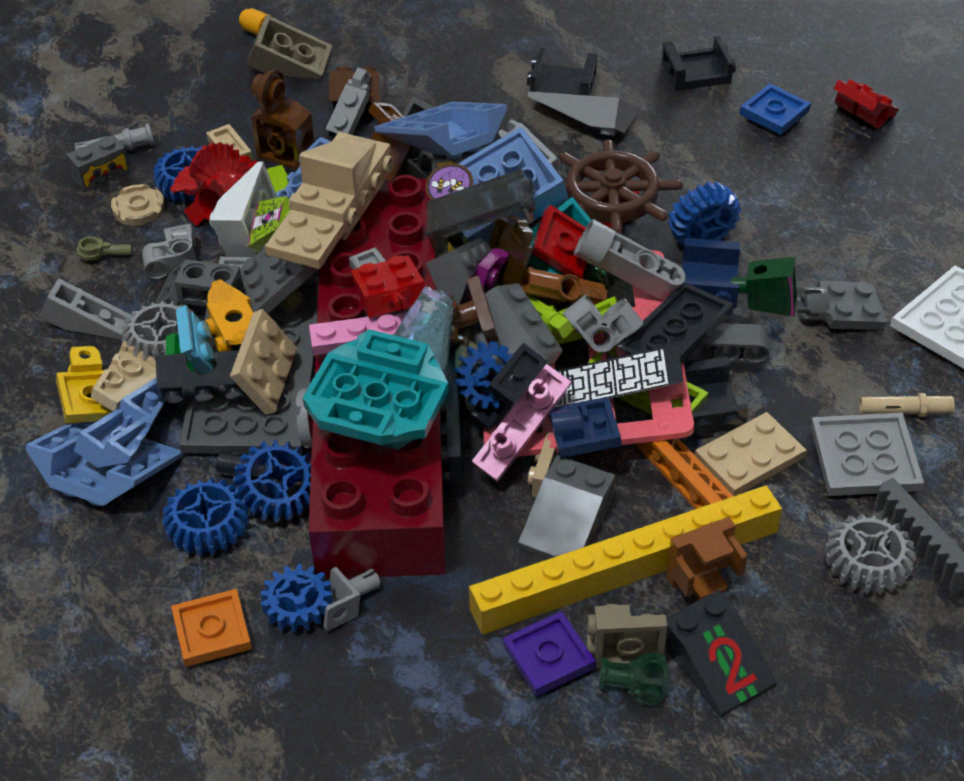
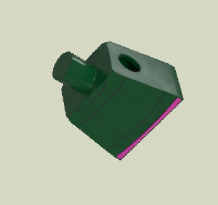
(770, 286)

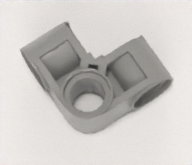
(166, 255)
(618, 321)

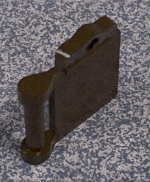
(515, 238)

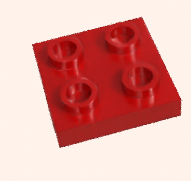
(864, 102)

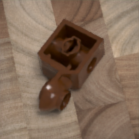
(280, 124)

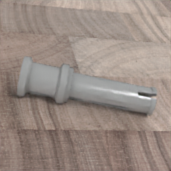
(128, 138)

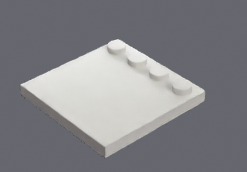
(937, 317)

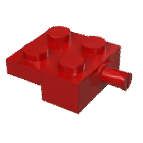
(388, 285)

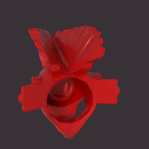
(210, 177)

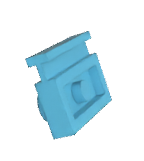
(195, 340)

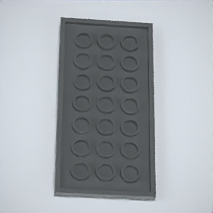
(240, 423)

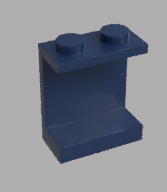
(711, 267)

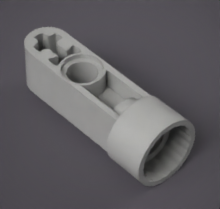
(628, 260)

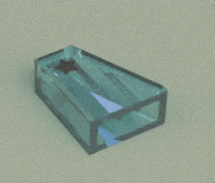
(430, 323)

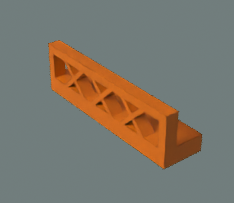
(681, 475)

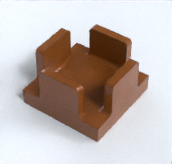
(700, 554)

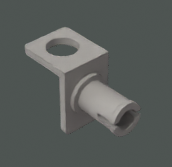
(348, 595)

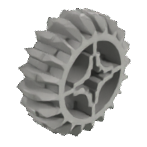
(149, 328)
(870, 549)

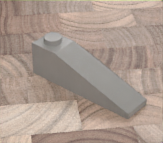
(599, 112)

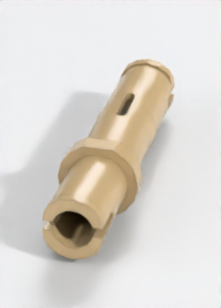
(917, 405)

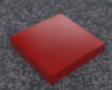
(557, 242)

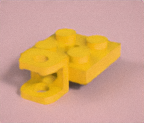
(79, 382)

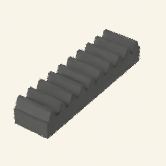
(924, 532)

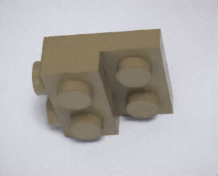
(622, 636)

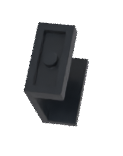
(560, 78)
(509, 386)
(721, 409)

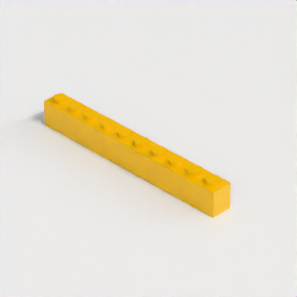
(611, 562)

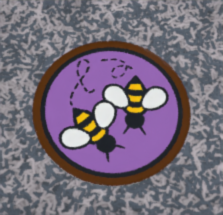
(447, 180)

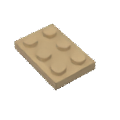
(263, 362)
(751, 454)

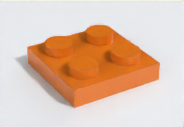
(211, 627)

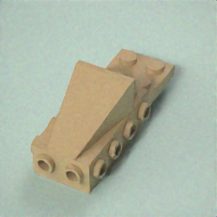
(333, 195)

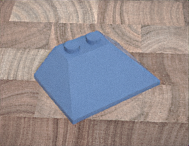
(448, 128)
(77, 477)

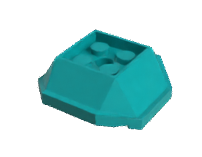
(378, 390)

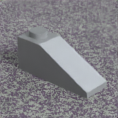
(82, 312)

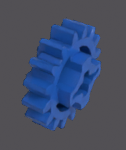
(484, 363)
(296, 597)

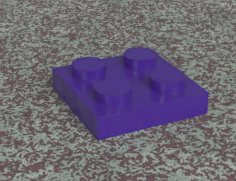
(549, 653)

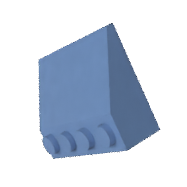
(508, 155)

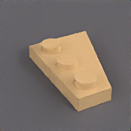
(123, 377)

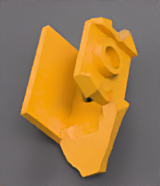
(222, 301)

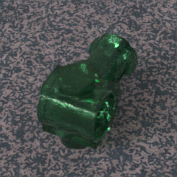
(636, 675)

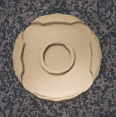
(138, 205)

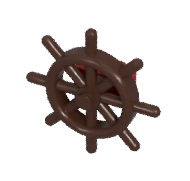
(615, 194)

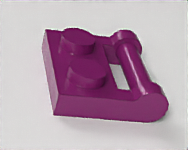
(490, 269)

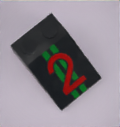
(718, 653)

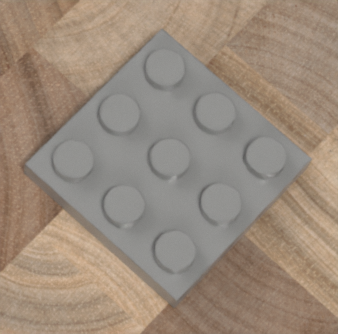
(864, 452)

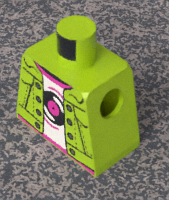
(266, 220)

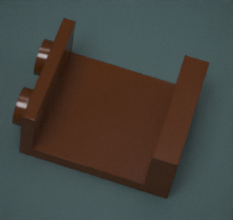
(399, 151)

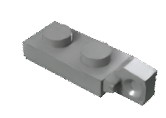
(350, 104)

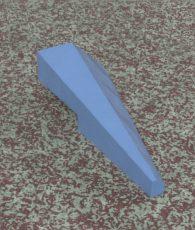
(120, 433)

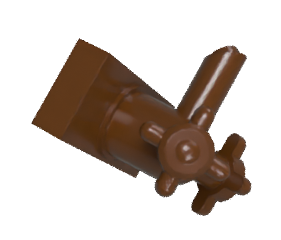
(473, 313)

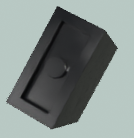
(698, 67)

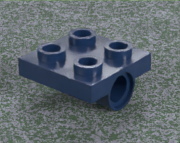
(584, 427)

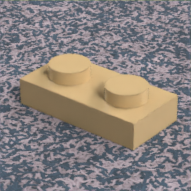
(227, 134)
(544, 462)

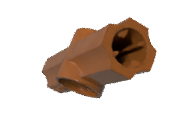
(549, 286)

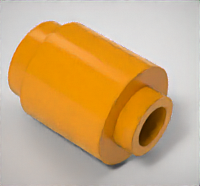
(251, 20)

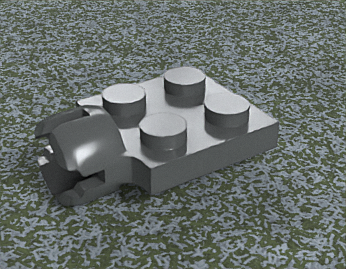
(842, 305)

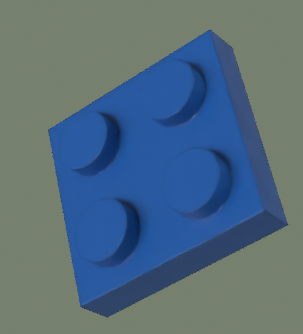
(775, 108)

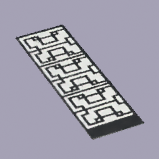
(623, 375)

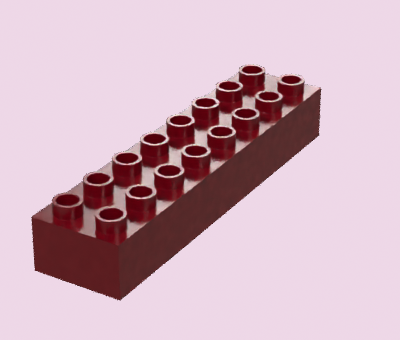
(366, 499)

